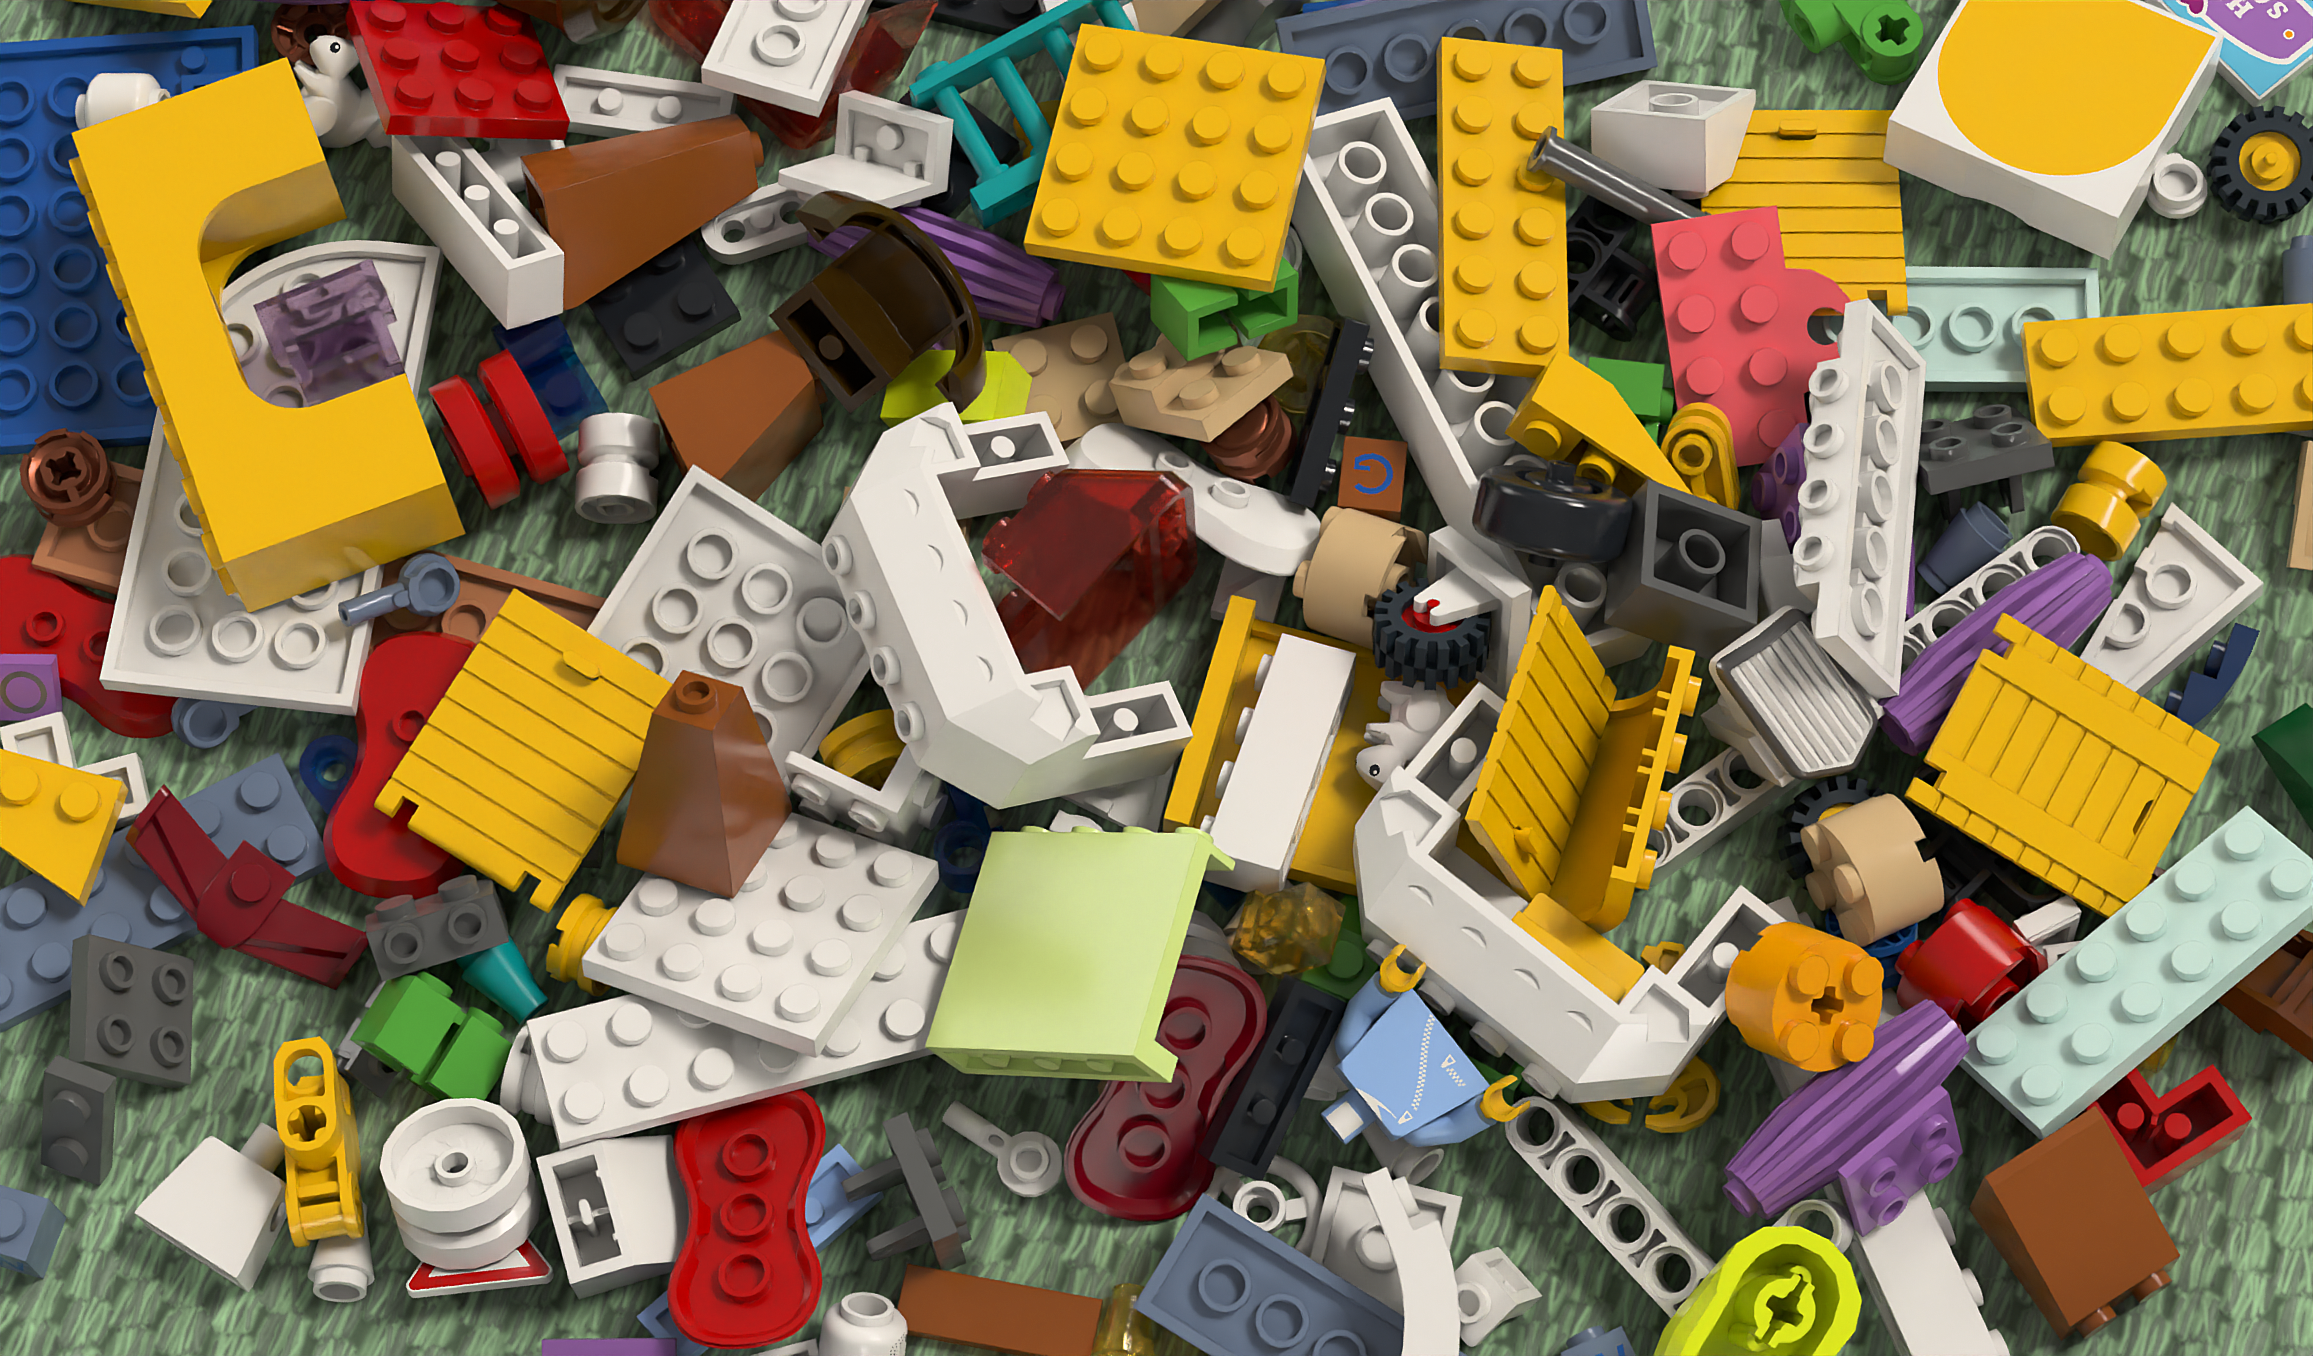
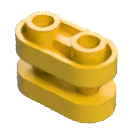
(1703, 453)

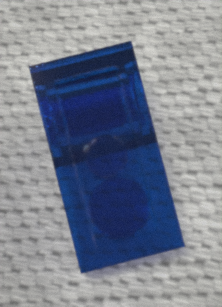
(553, 372)

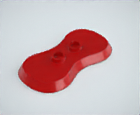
(64, 618)
(397, 696)
(747, 1251)

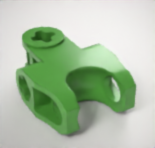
(1876, 34)

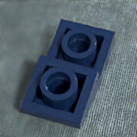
(2208, 691)

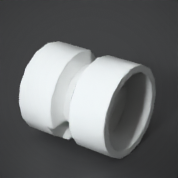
(617, 462)

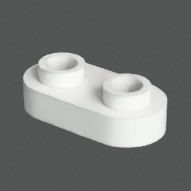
(762, 222)

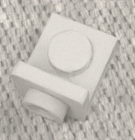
(1490, 1293)

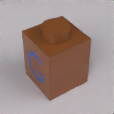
(1373, 477)

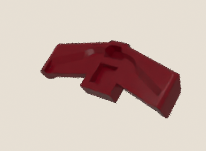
(241, 897)

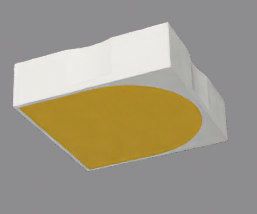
(2054, 109)

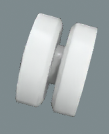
(460, 1183)

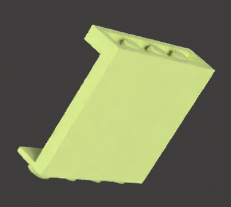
(1072, 953)

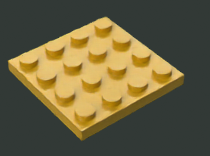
(1176, 157)

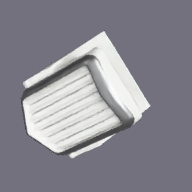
(1789, 703)

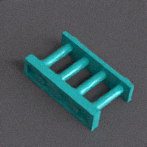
(1001, 188)

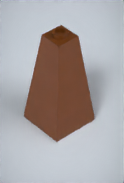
(637, 195)
(703, 789)

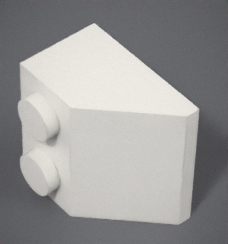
(1674, 134)

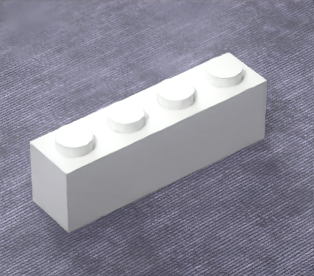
(479, 227)
(1279, 762)

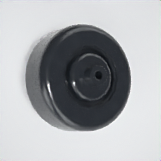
(1552, 513)

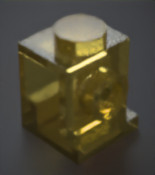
(1289, 929)

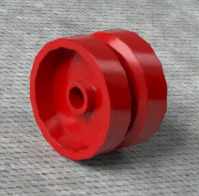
(493, 432)

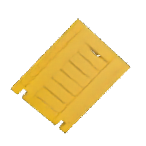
(1830, 195)
(527, 750)
(1541, 750)
(2063, 770)

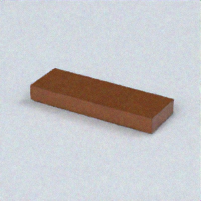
(997, 1314)

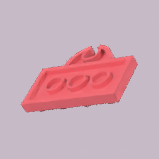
(1741, 323)

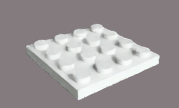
(742, 603)
(783, 951)

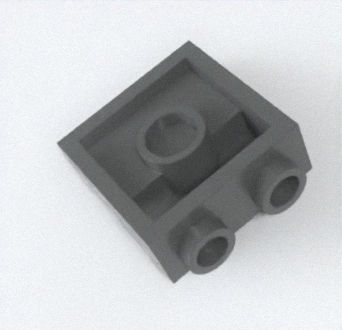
(436, 928)

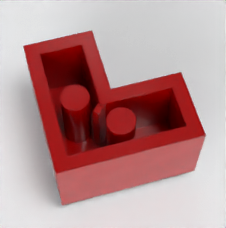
(2174, 1131)

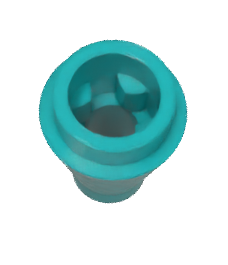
(505, 980)

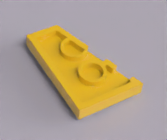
(57, 820)

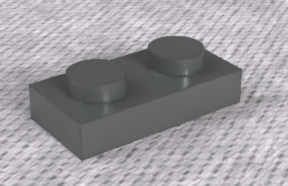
(78, 1120)

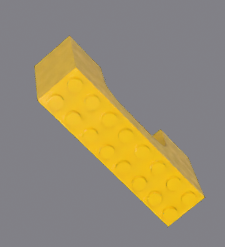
(277, 489)

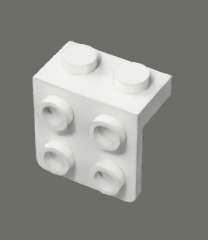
(879, 154)
(891, 816)

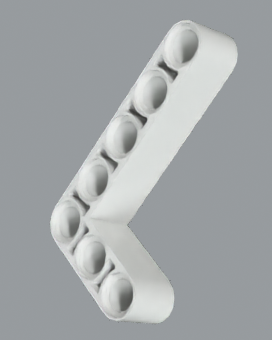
(1620, 1188)

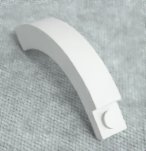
(1422, 1268)

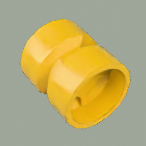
(2113, 494)

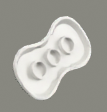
(1231, 516)

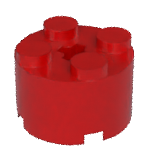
(1967, 966)

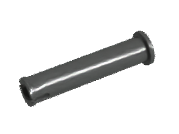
(1606, 181)

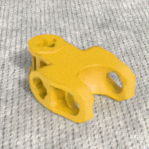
(319, 1146)

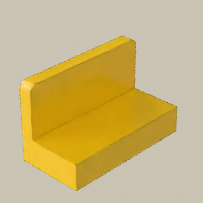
(1580, 947)

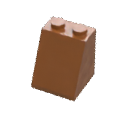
(742, 413)
(2076, 1227)

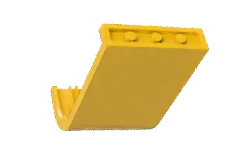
(1611, 827)

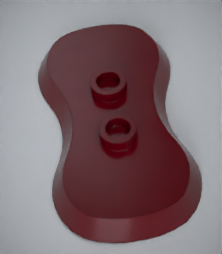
(1142, 1139)

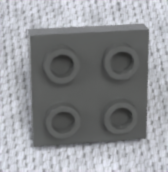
(1981, 449)
(131, 1011)
(919, 1168)

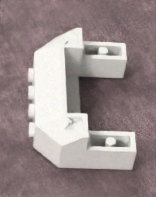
(939, 636)
(1493, 973)

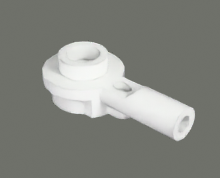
(2176, 187)
(1026, 1162)

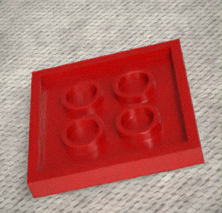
(456, 70)

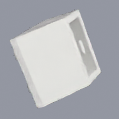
(616, 1210)

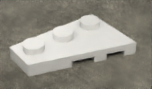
(2171, 605)

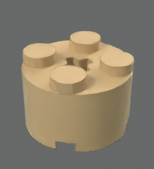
(1352, 569)
(1871, 869)

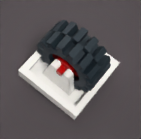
(1456, 622)

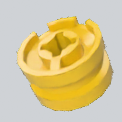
(864, 748)
(580, 928)

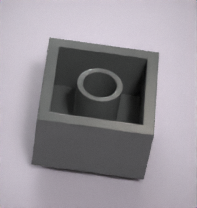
(1685, 572)

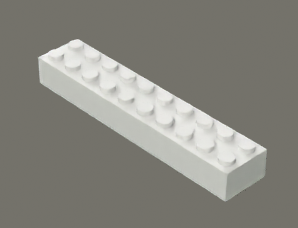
(1373, 238)

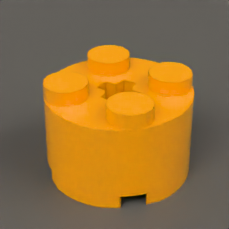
(1805, 997)

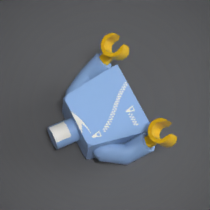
(1408, 1069)

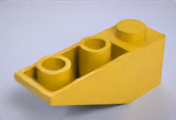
(1586, 422)

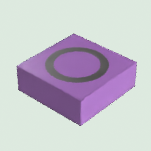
(29, 686)

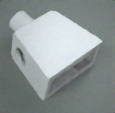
(223, 1205)

